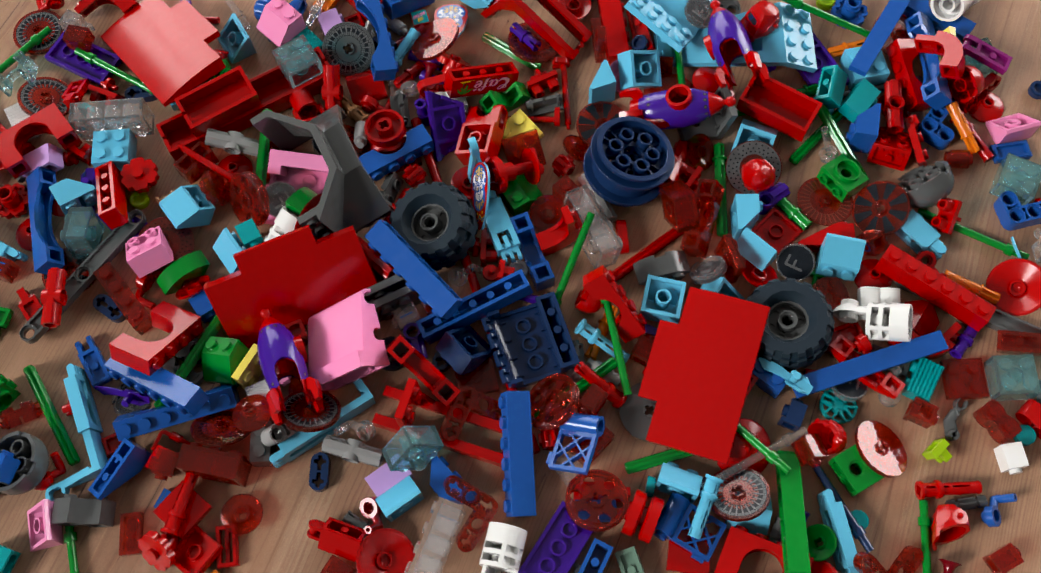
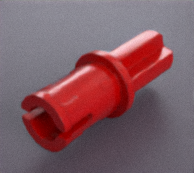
(409, 74)

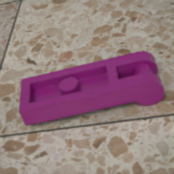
(986, 54)

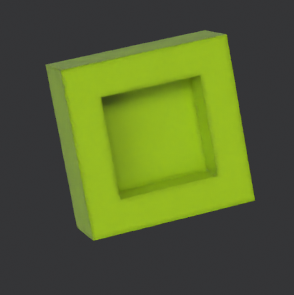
(938, 451)

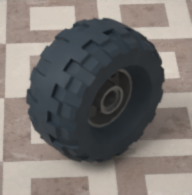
(436, 223)
(797, 324)

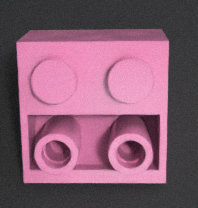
(148, 252)

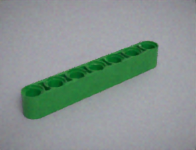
(792, 516)

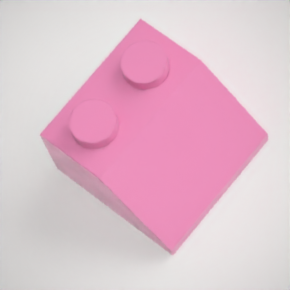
(280, 22)

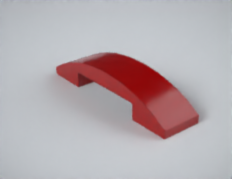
(884, 384)

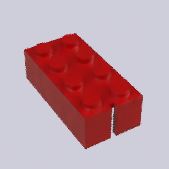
(218, 101)
(779, 106)

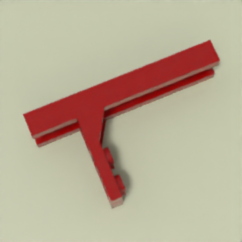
(557, 10)
(405, 415)

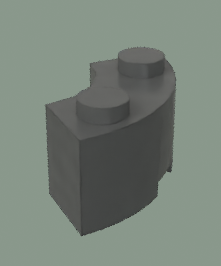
(670, 265)
(79, 511)

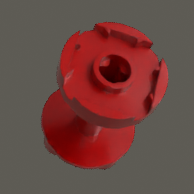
(503, 173)

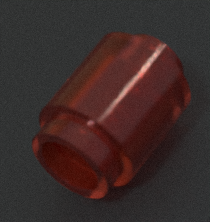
(958, 158)

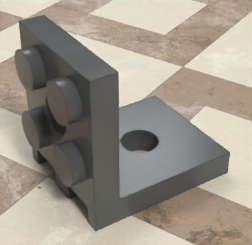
(715, 126)

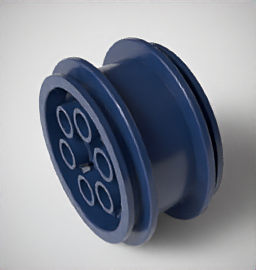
(628, 177)

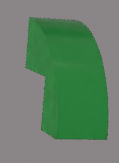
(512, 98)
(299, 199)
(184, 268)

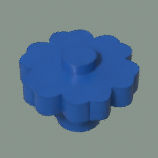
(850, 11)

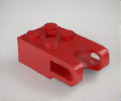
(487, 131)

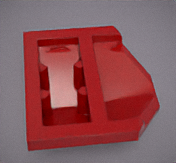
(924, 317)

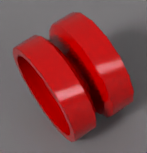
(385, 131)
(642, 516)

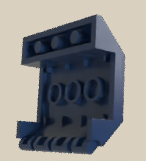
(530, 342)

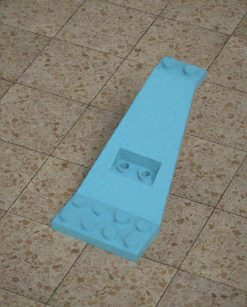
(665, 19)

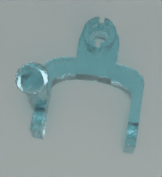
(25, 68)

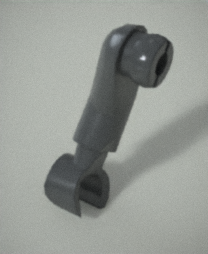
(949, 421)

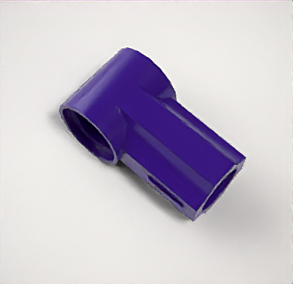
(773, 196)
(416, 341)

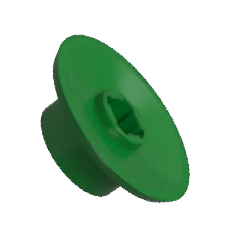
(818, 533)

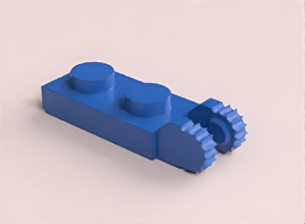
(93, 363)

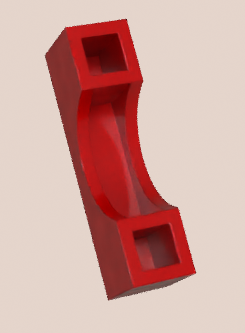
(901, 55)
(602, 286)

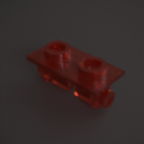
(11, 418)

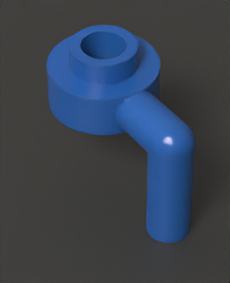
(991, 513)

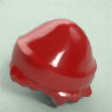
(758, 175)
(831, 434)

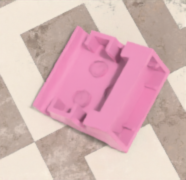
(298, 170)
(344, 343)

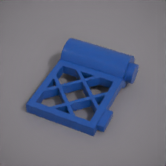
(581, 427)
(671, 523)

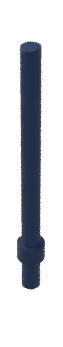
(857, 531)

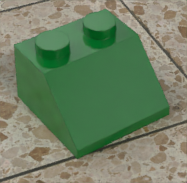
(520, 195)
(221, 359)

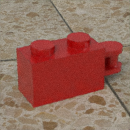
(337, 537)

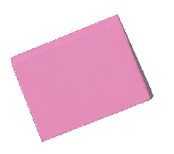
(1012, 128)
(41, 531)

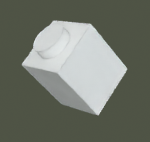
(1011, 457)

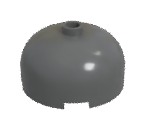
(933, 185)
(33, 465)

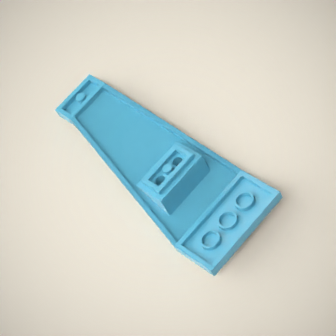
(786, 46)

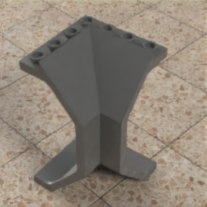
(349, 190)

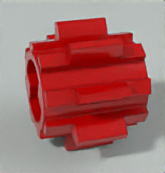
(563, 165)
(414, 175)
(548, 438)

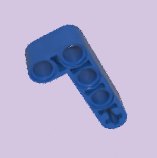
(936, 129)
(1018, 212)

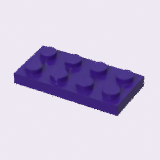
(66, 58)
(557, 545)

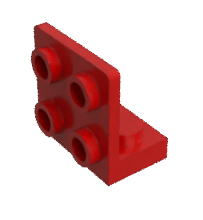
(890, 149)

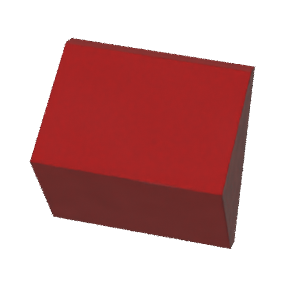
(363, 84)

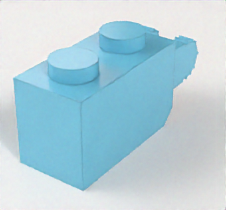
(921, 235)

